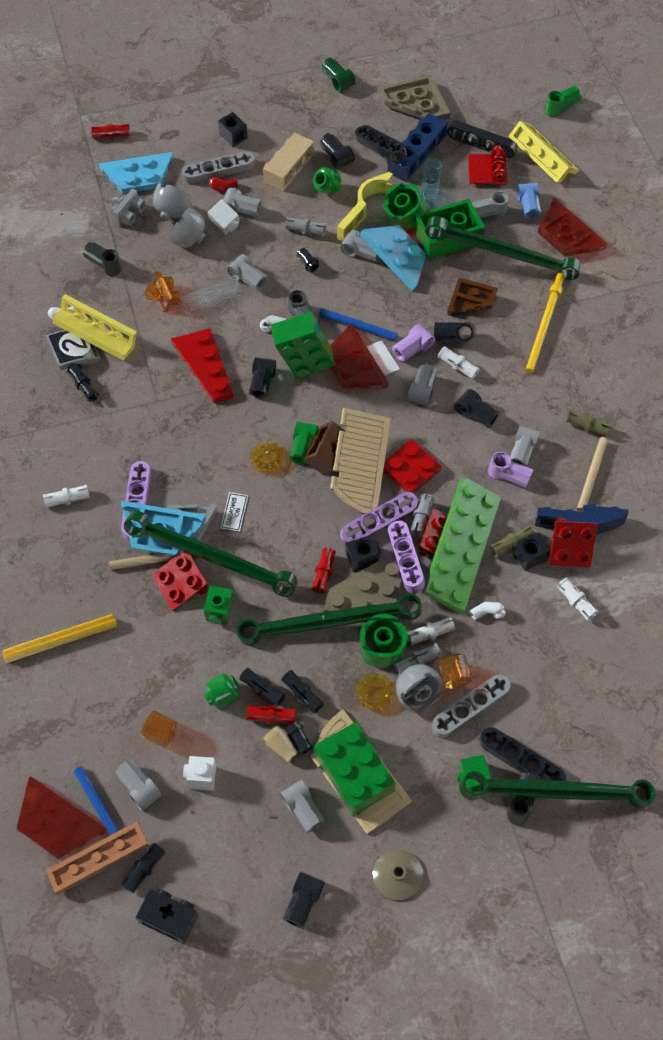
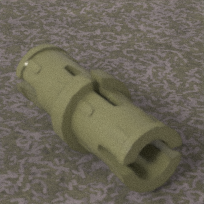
(588, 422)
(508, 543)

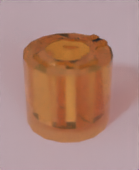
(455, 671)
(159, 729)

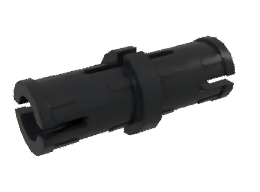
(82, 382)
(263, 687)
(302, 691)
(143, 868)

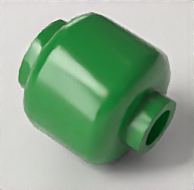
(327, 181)
(222, 690)

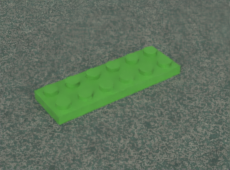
(461, 545)

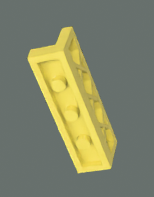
(542, 151)
(95, 331)

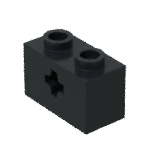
(174, 927)

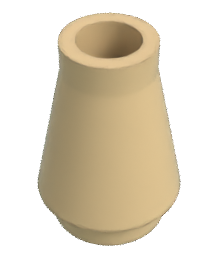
(280, 743)

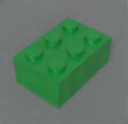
(458, 215)
(302, 344)
(354, 768)

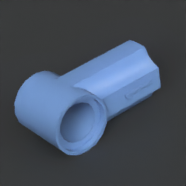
(529, 197)

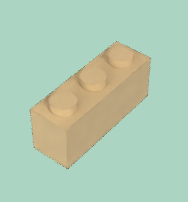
(288, 161)

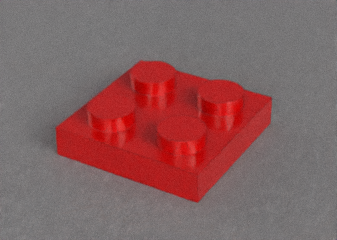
(411, 467)

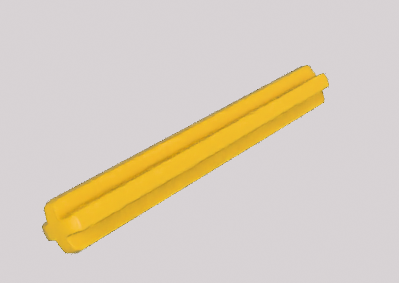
(59, 638)

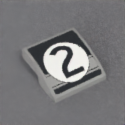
(72, 350)

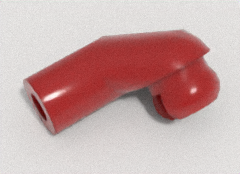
(222, 186)

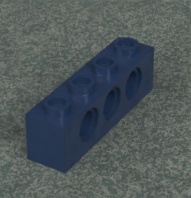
(419, 146)

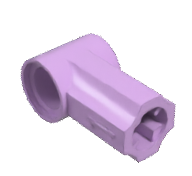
(417, 339)
(510, 470)

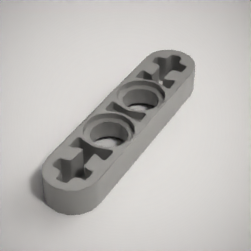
(217, 165)
(469, 704)

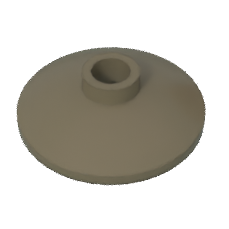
(396, 887)

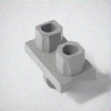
(124, 208)

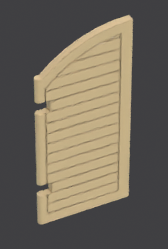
(360, 459)
(380, 811)

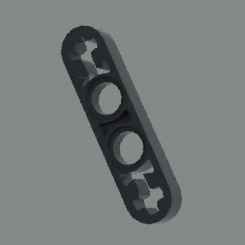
(482, 136)
(380, 143)
(525, 755)

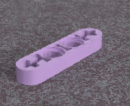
(135, 482)
(377, 515)
(406, 556)

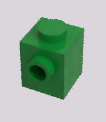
(218, 605)
(470, 764)

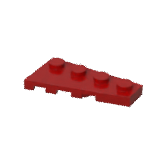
(205, 363)

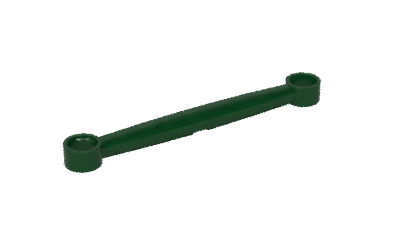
(502, 248)
(211, 554)
(327, 619)
(557, 789)

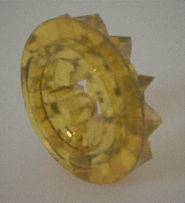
(263, 463)
(377, 682)

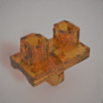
(159, 292)

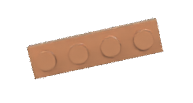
(97, 858)

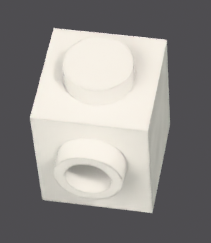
(224, 217)
(200, 773)

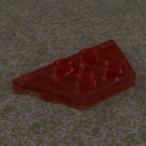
(568, 232)
(354, 362)
(54, 821)

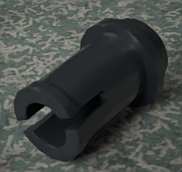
(310, 263)
(299, 738)

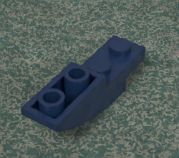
(606, 517)

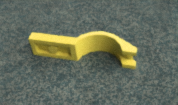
(353, 219)

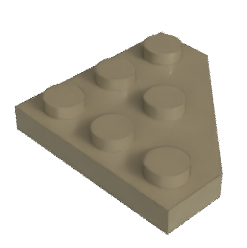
(415, 98)
(371, 586)

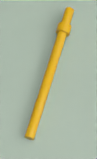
(555, 292)

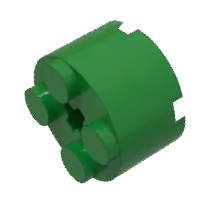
(403, 203)
(386, 653)

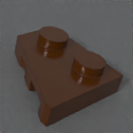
(471, 297)

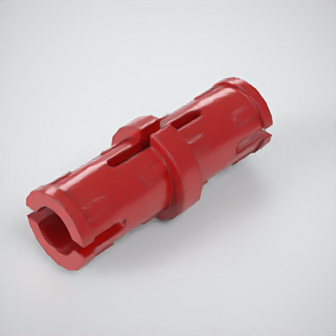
(110, 131)
(323, 570)
(270, 714)

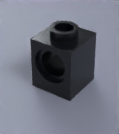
(232, 129)
(535, 544)
(359, 561)

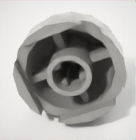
(170, 202)
(189, 229)
(419, 687)

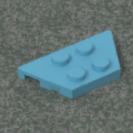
(137, 173)
(397, 251)
(174, 520)

